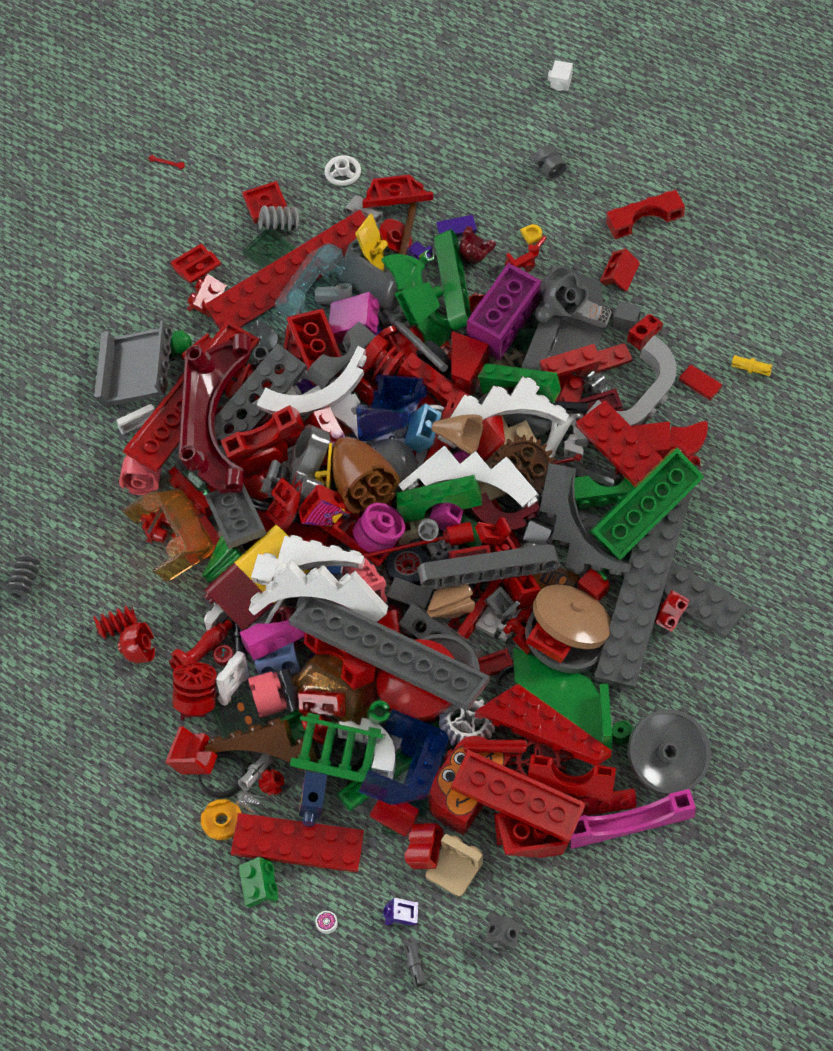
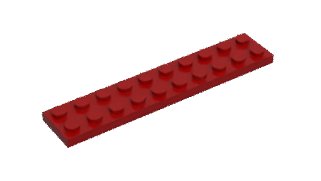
(260, 291)
(161, 431)

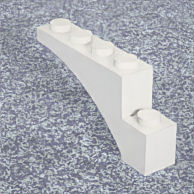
(305, 556)

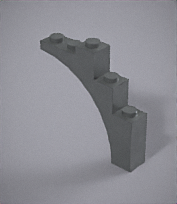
(560, 503)

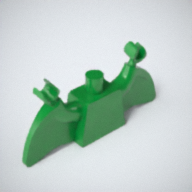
(418, 298)

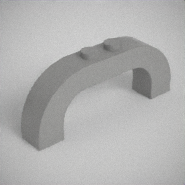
(663, 363)

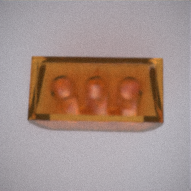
(324, 673)

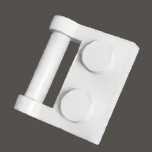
(231, 677)

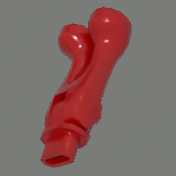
(208, 642)

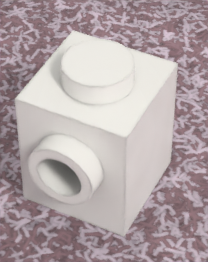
(560, 75)

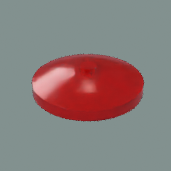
(409, 698)

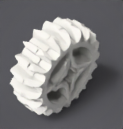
(461, 728)

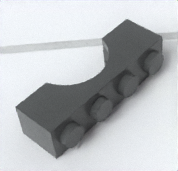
(328, 369)

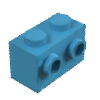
(419, 433)

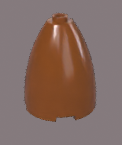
(355, 465)

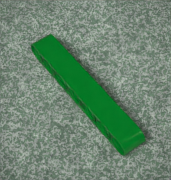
(453, 279)

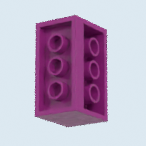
(504, 310)

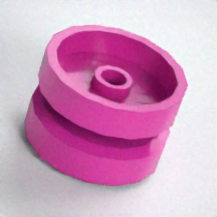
(378, 528)

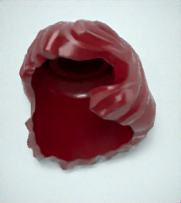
(473, 248)

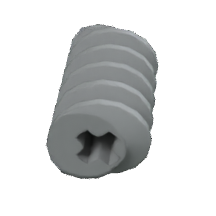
(278, 217)

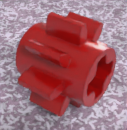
(271, 782)

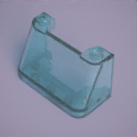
(322, 261)

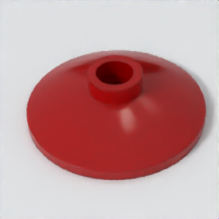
(392, 232)

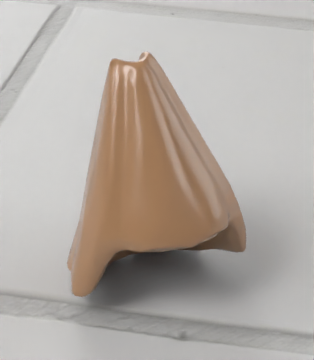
(461, 430)
(451, 602)

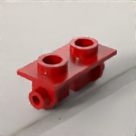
(242, 375)

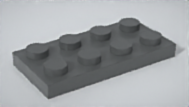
(235, 517)

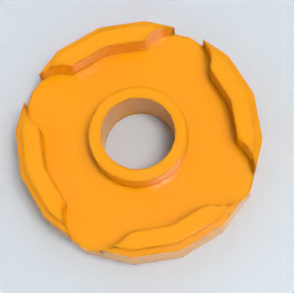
(215, 809)

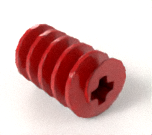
(115, 622)

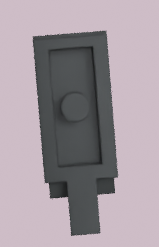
(605, 478)

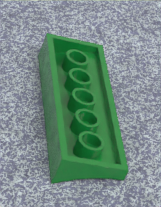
(646, 503)

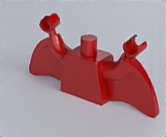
(663, 440)

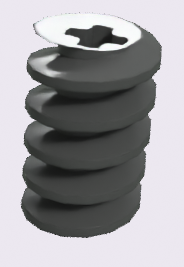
(21, 576)

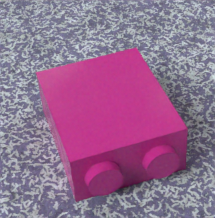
(349, 311)

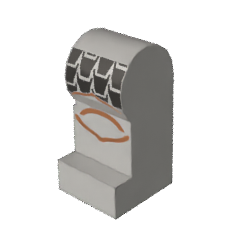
(593, 314)

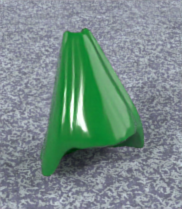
(220, 560)

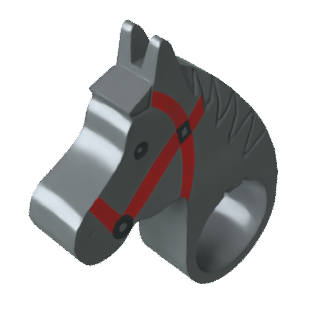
(306, 460)

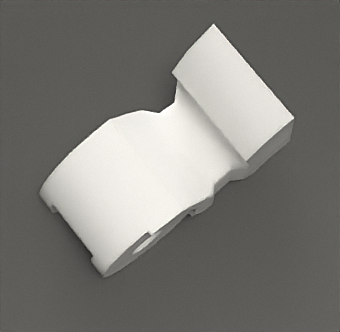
(574, 444)

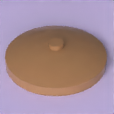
(572, 616)

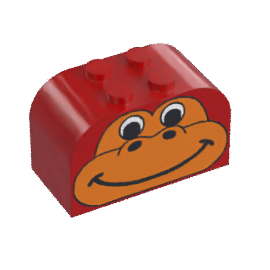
(452, 807)

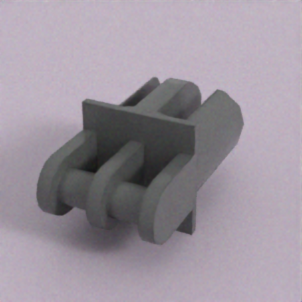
(274, 474)

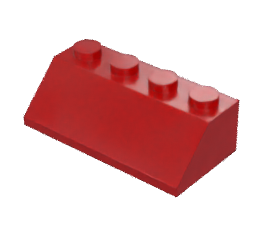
(313, 336)

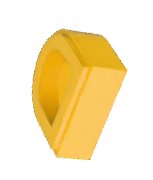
(531, 233)

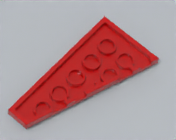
(541, 723)

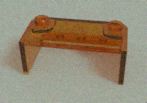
(191, 539)

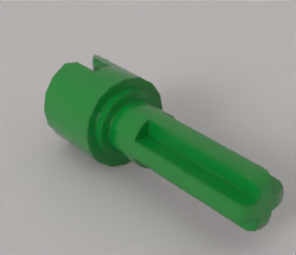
(378, 712)

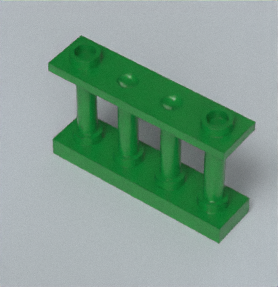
(323, 765)

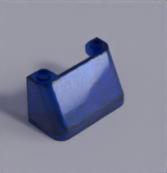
(392, 406)

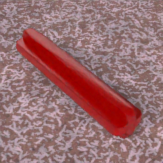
(495, 746)

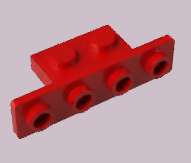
(620, 801)

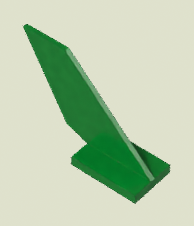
(567, 694)

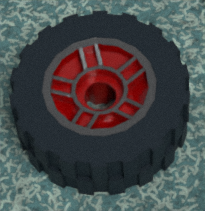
(399, 560)

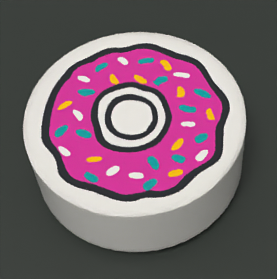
(326, 922)

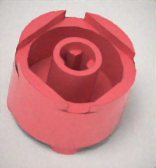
(138, 477)
(266, 694)

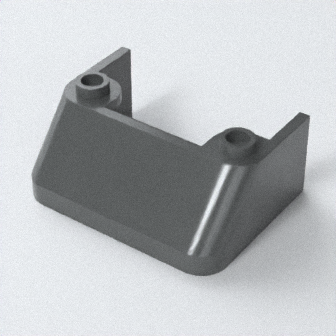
(368, 278)

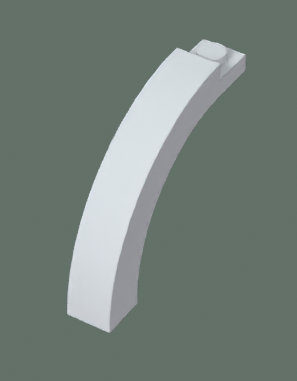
(329, 396)

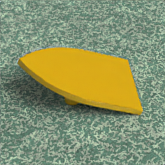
(371, 242)
(320, 474)

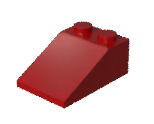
(525, 840)

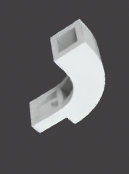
(384, 750)

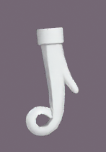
(558, 432)

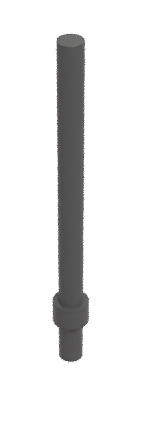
(395, 321)

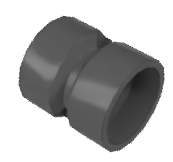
(550, 162)

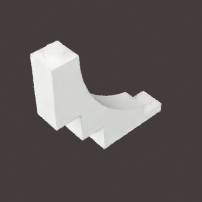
(445, 467)

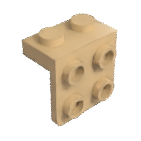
(456, 865)

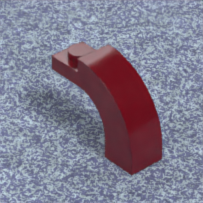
(489, 514)

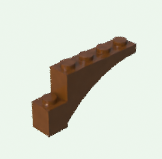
(270, 739)

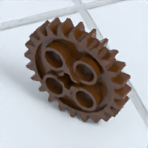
(540, 459)

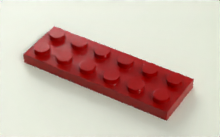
(618, 442)
(518, 796)
(297, 844)

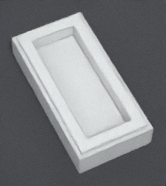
(134, 419)

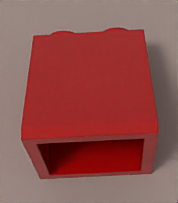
(467, 361)

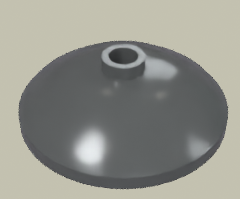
(399, 457)

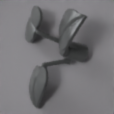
(268, 340)

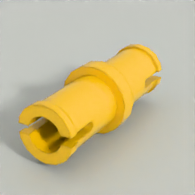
(751, 365)

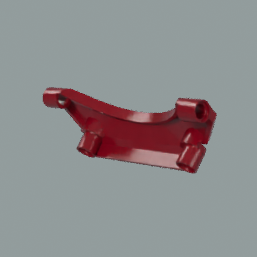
(203, 384)

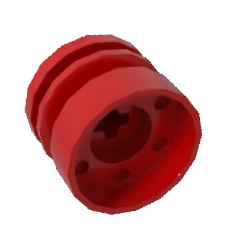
(380, 360)
(194, 688)

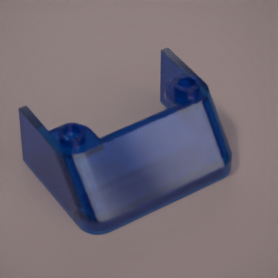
(423, 744)

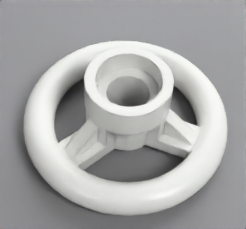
(343, 169)

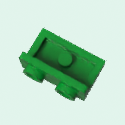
(258, 881)

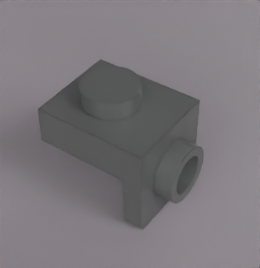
(501, 603)

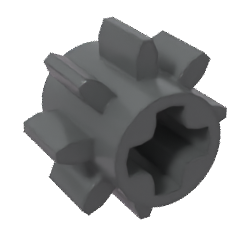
(595, 383)

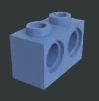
(279, 660)

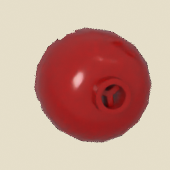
(134, 641)

